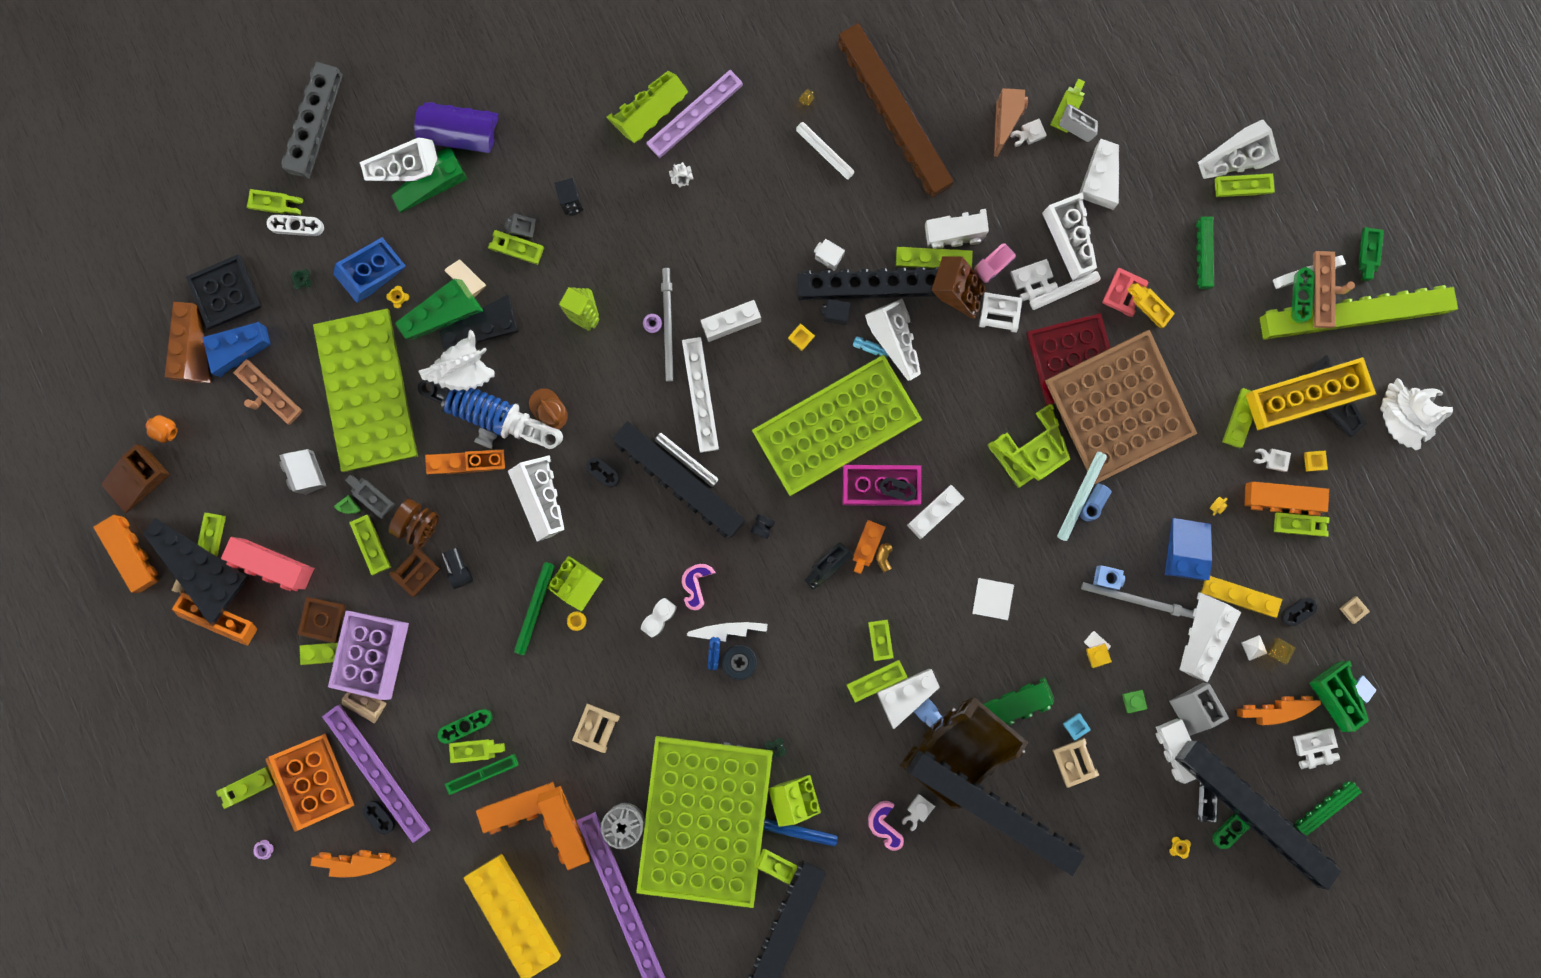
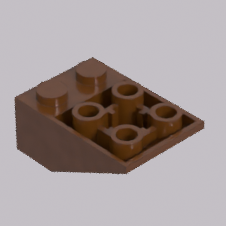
(958, 285)
(134, 477)

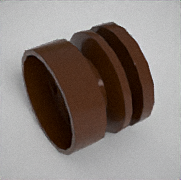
(413, 523)

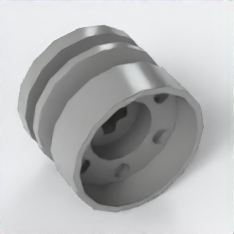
(623, 814)

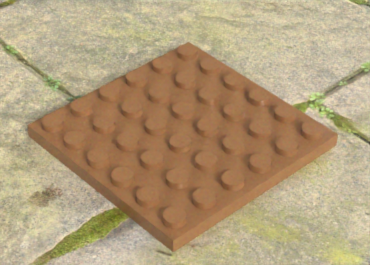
(1121, 405)

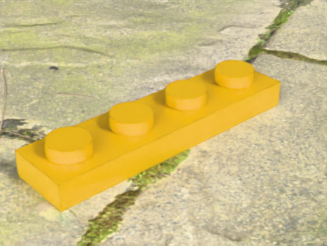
(1242, 596)

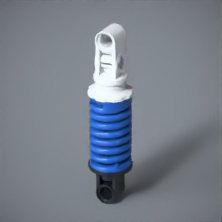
(490, 413)

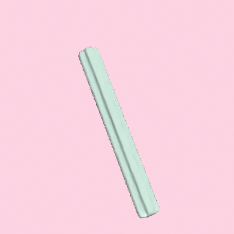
(1081, 496)

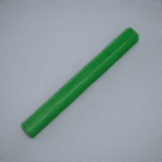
(534, 608)

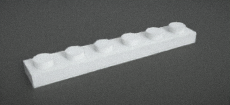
(700, 395)

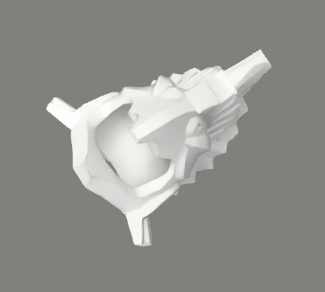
(459, 367)
(1412, 413)

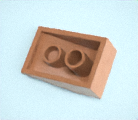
(1009, 108)

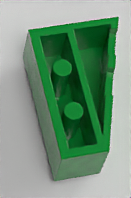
(1340, 696)

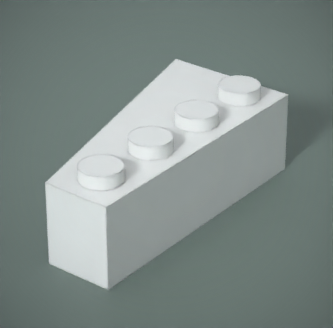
(1071, 234)

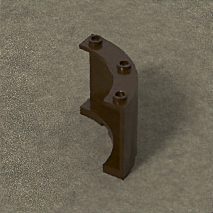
(969, 742)

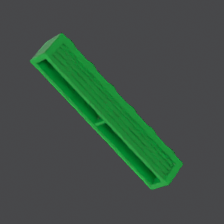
(1206, 253)
(481, 774)
(1327, 808)

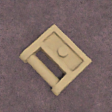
(589, 726)
(1069, 764)

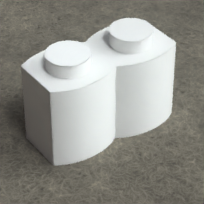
(655, 622)

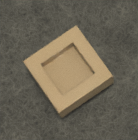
(1354, 610)

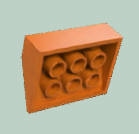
(309, 782)

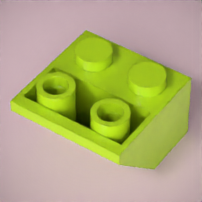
(574, 583)
(794, 801)

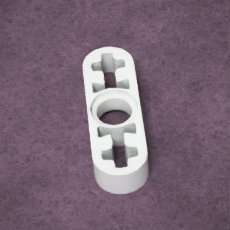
(287, 220)

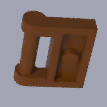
(419, 576)

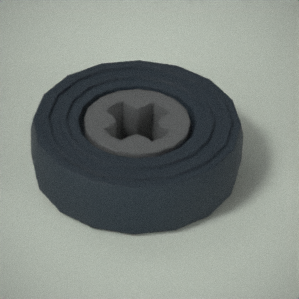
(733, 654)

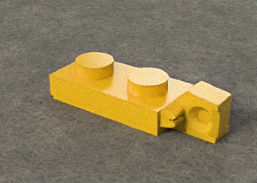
(1151, 305)

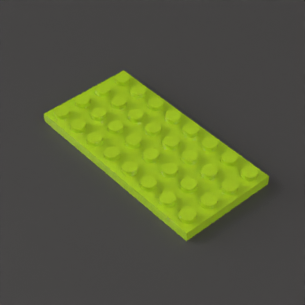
(365, 390)
(836, 425)

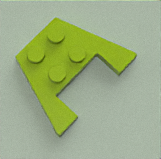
(1042, 453)

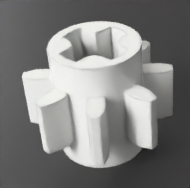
(681, 174)

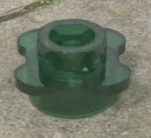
(296, 275)
(777, 743)

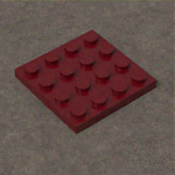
(1064, 346)

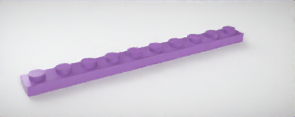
(620, 897)

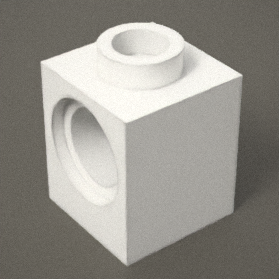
(828, 254)

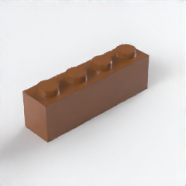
(186, 348)

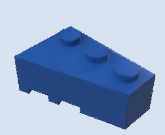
(234, 346)

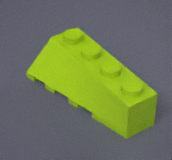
(649, 106)
(580, 307)

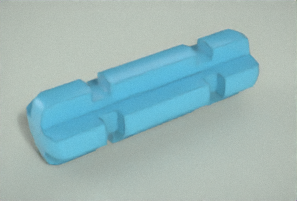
(869, 346)

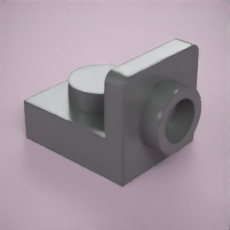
(520, 226)

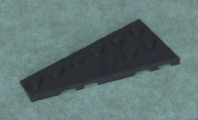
(200, 573)

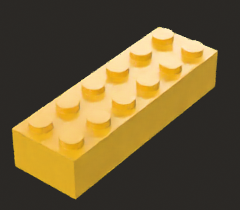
(1310, 393)
(512, 917)

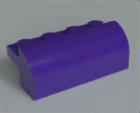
(456, 126)

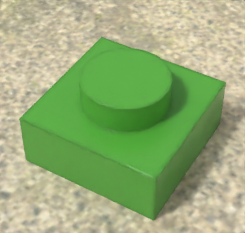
(1134, 701)

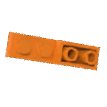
(465, 462)
(1281, 712)
(360, 864)

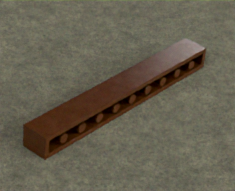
(895, 110)

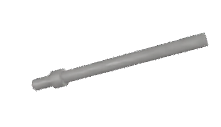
(666, 288)
(1174, 609)

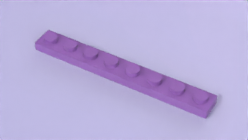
(376, 773)

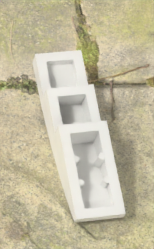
(722, 630)

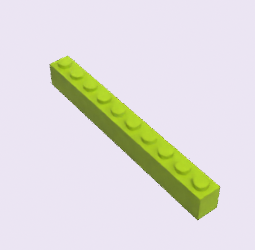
(1366, 311)

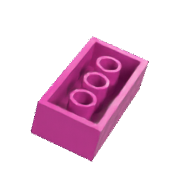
(863, 483)

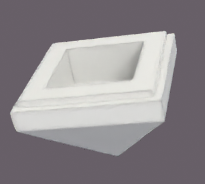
(1254, 647)

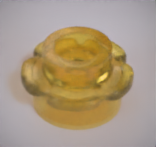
(807, 97)

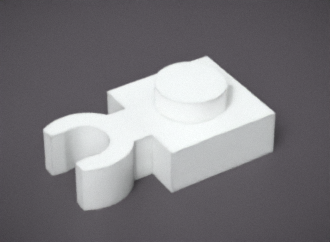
(1030, 132)
(1275, 459)
(919, 809)

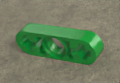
(1296, 301)
(454, 737)
(1229, 839)

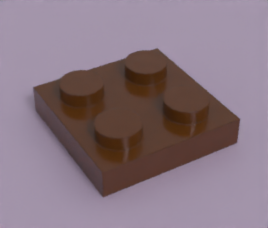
(321, 619)

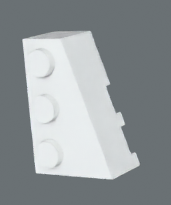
(1102, 176)
(956, 230)
(907, 695)

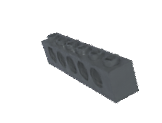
(315, 130)

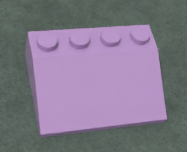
(368, 655)

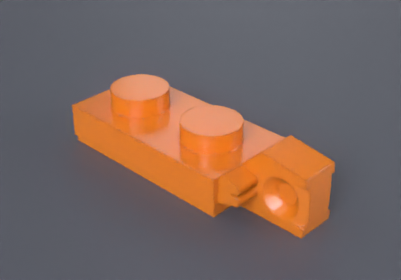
(867, 545)

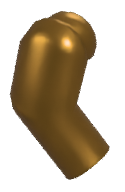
(882, 555)

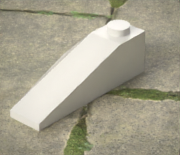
(1247, 149)
(403, 163)
(891, 330)

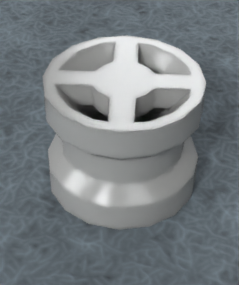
(485, 438)

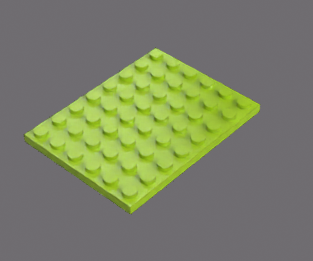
(704, 821)

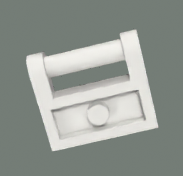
(1002, 306)

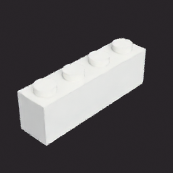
(538, 496)
(1208, 636)

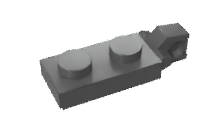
(370, 496)

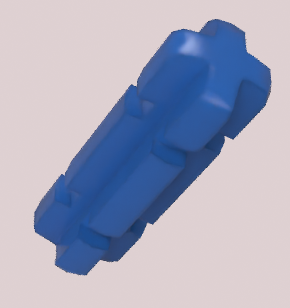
(714, 649)

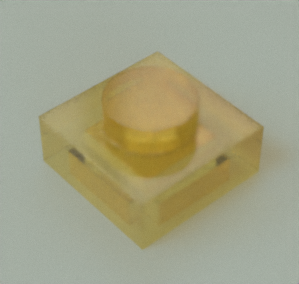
(1281, 651)

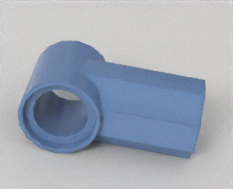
(1095, 501)
(928, 712)

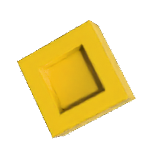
(801, 337)
(1315, 461)
(1098, 655)

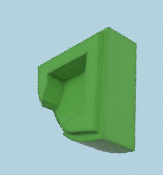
(348, 506)

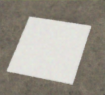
(993, 599)

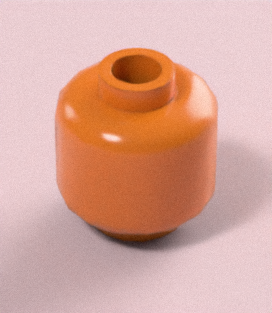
(161, 429)

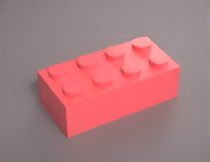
(267, 563)

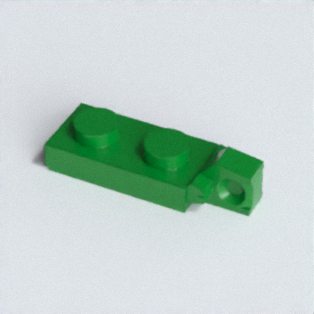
(1370, 252)

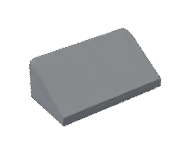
(1079, 123)

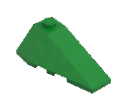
(445, 175)

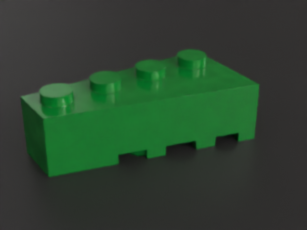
(440, 310)
(1023, 703)

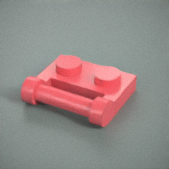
(1118, 291)

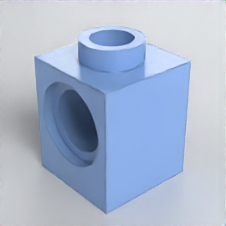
(1100, 577)

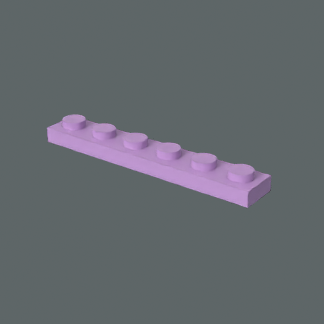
(694, 114)

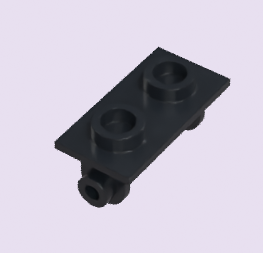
(1207, 805)

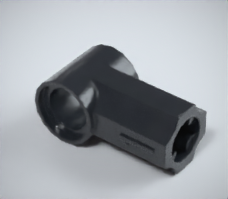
(458, 573)

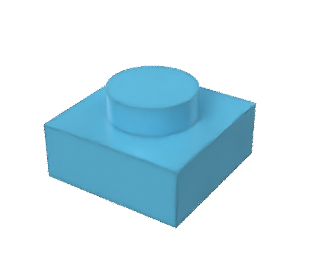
(1076, 726)

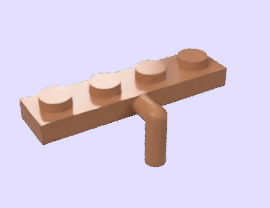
(1325, 289)
(266, 392)

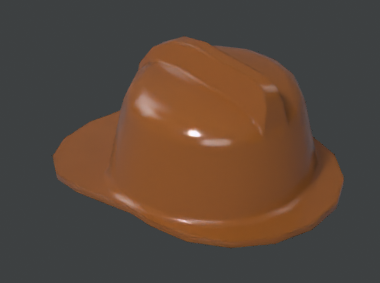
(548, 408)

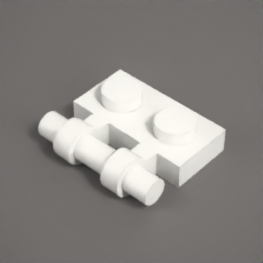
(1033, 274)
(1314, 742)

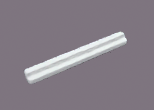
(825, 150)
(1065, 290)
(687, 460)

